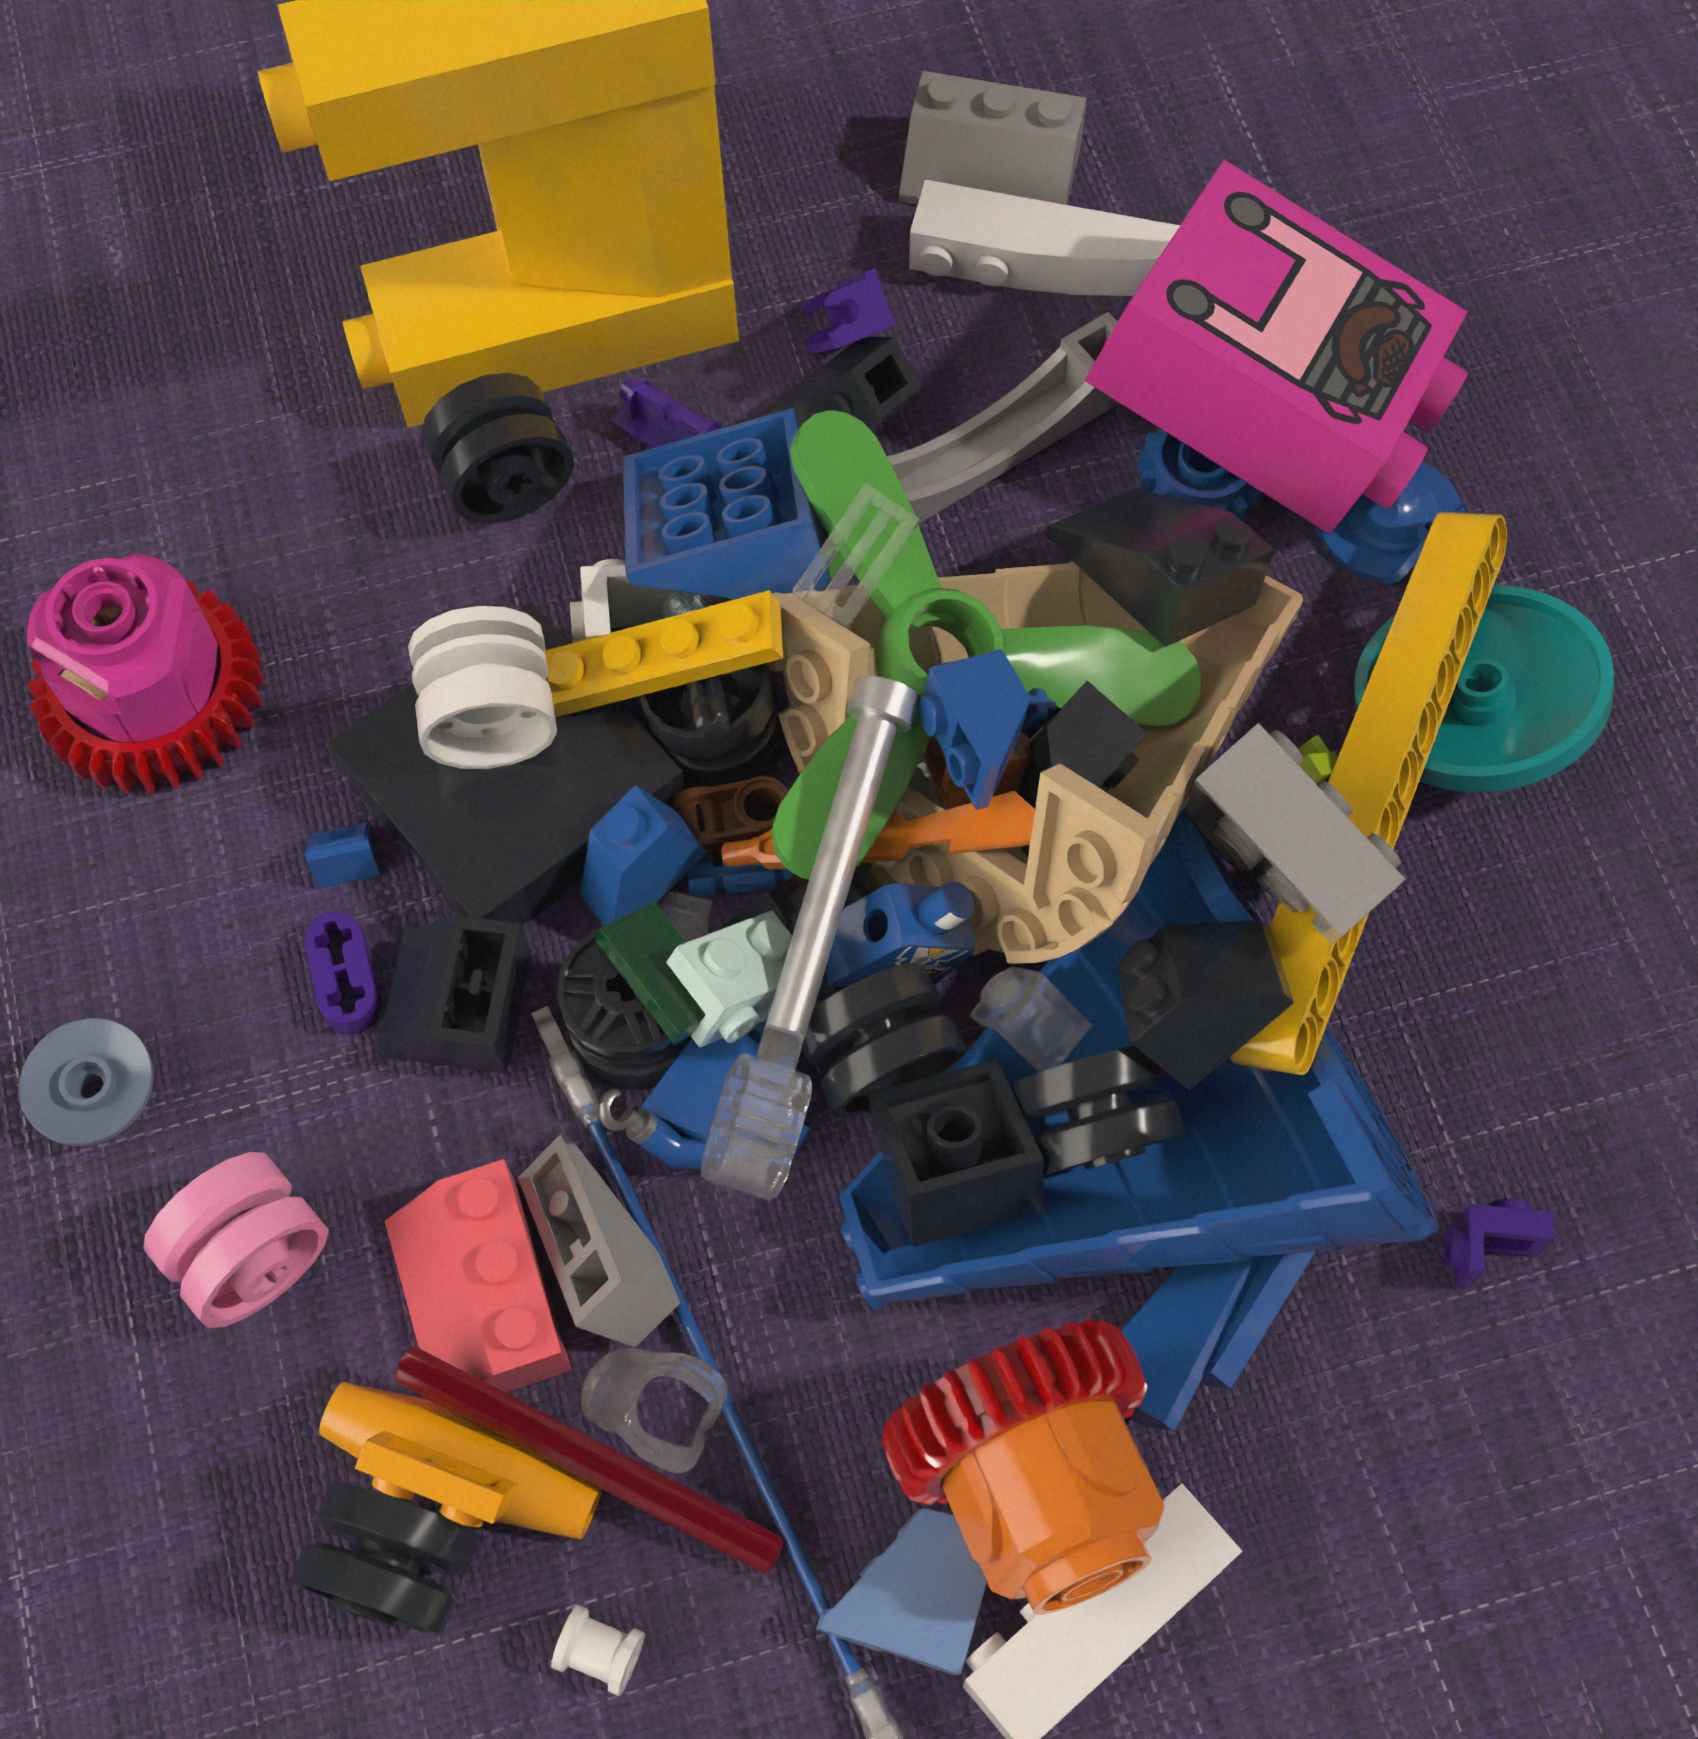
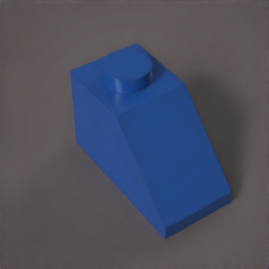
(636, 856)

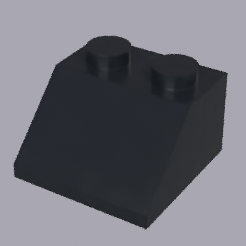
(1201, 993)
(957, 1152)

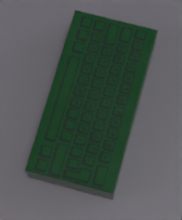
(639, 951)

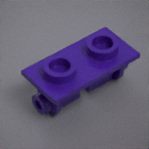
(657, 417)

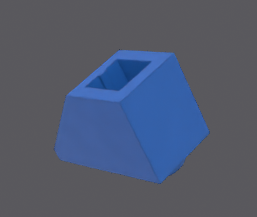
(977, 718)

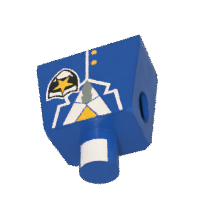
(910, 925)

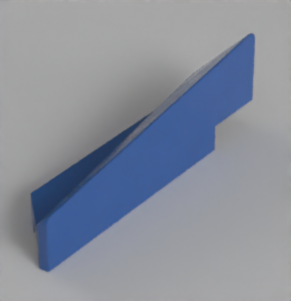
(1205, 1328)

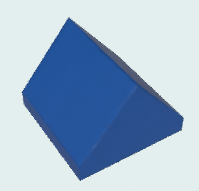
(342, 855)

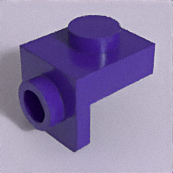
(1501, 1227)

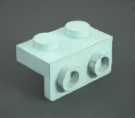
(733, 975)

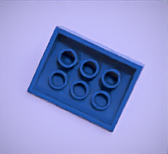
(721, 513)

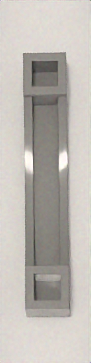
(1010, 430)

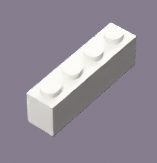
(1066, 1654)

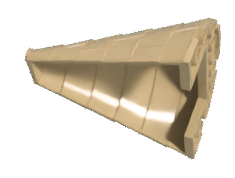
(1084, 842)

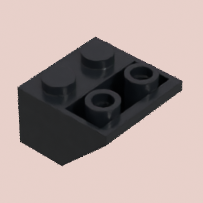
(1087, 738)
(457, 994)

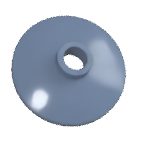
(70, 1060)

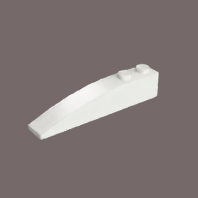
(1032, 242)

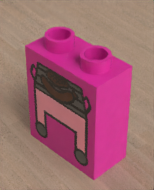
(1285, 352)

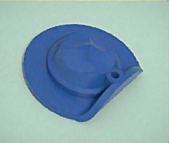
(1388, 542)

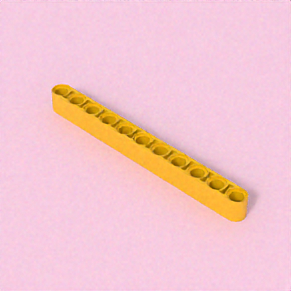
(1386, 758)

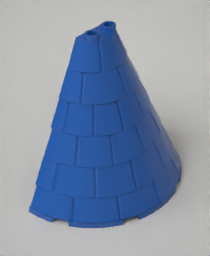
(1259, 1173)

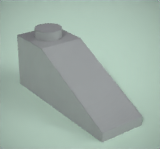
(596, 1248)

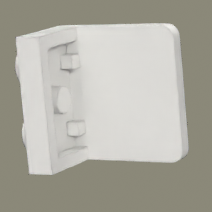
(613, 602)

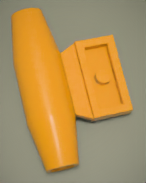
(449, 1459)

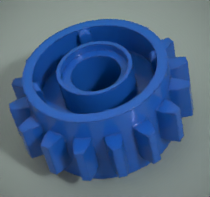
(1169, 470)

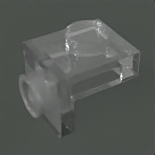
(1031, 1016)

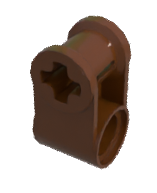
(728, 811)

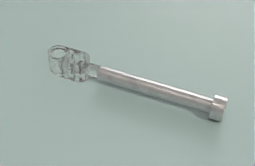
(763, 1094)

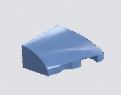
(915, 1596)

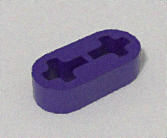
(357, 970)

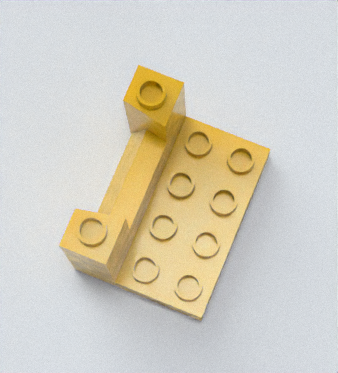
(594, 169)

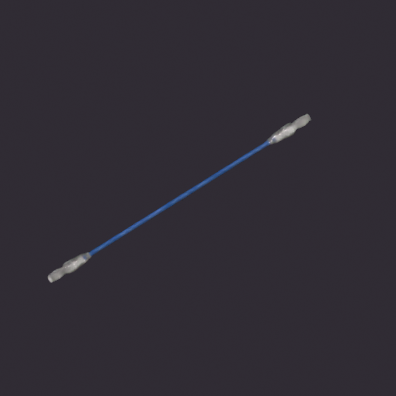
(575, 1084)

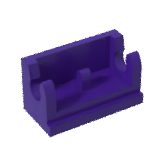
(855, 311)

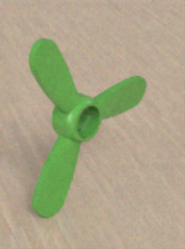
(1130, 667)

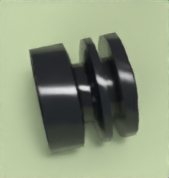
(741, 755)
(611, 1036)

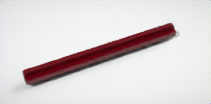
(589, 1459)

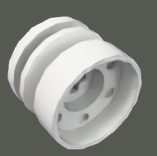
(482, 687)

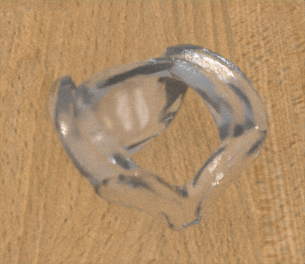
(613, 1393)

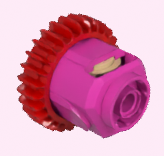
(139, 672)

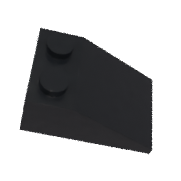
(1167, 560)

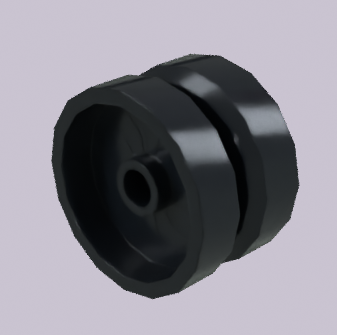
(497, 448)
(880, 1037)
(1100, 1110)
(381, 1570)

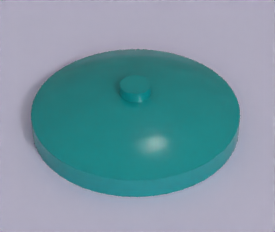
(1525, 698)

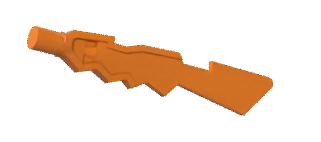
(1000, 825)

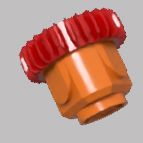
(1037, 1463)

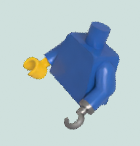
(683, 1104)

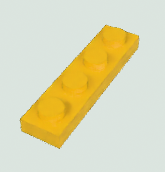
(665, 653)

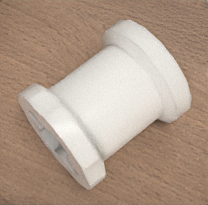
(597, 1650)

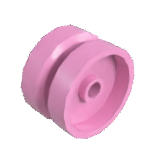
(235, 1239)

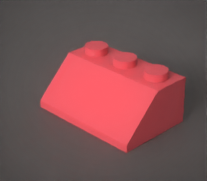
(477, 1279)

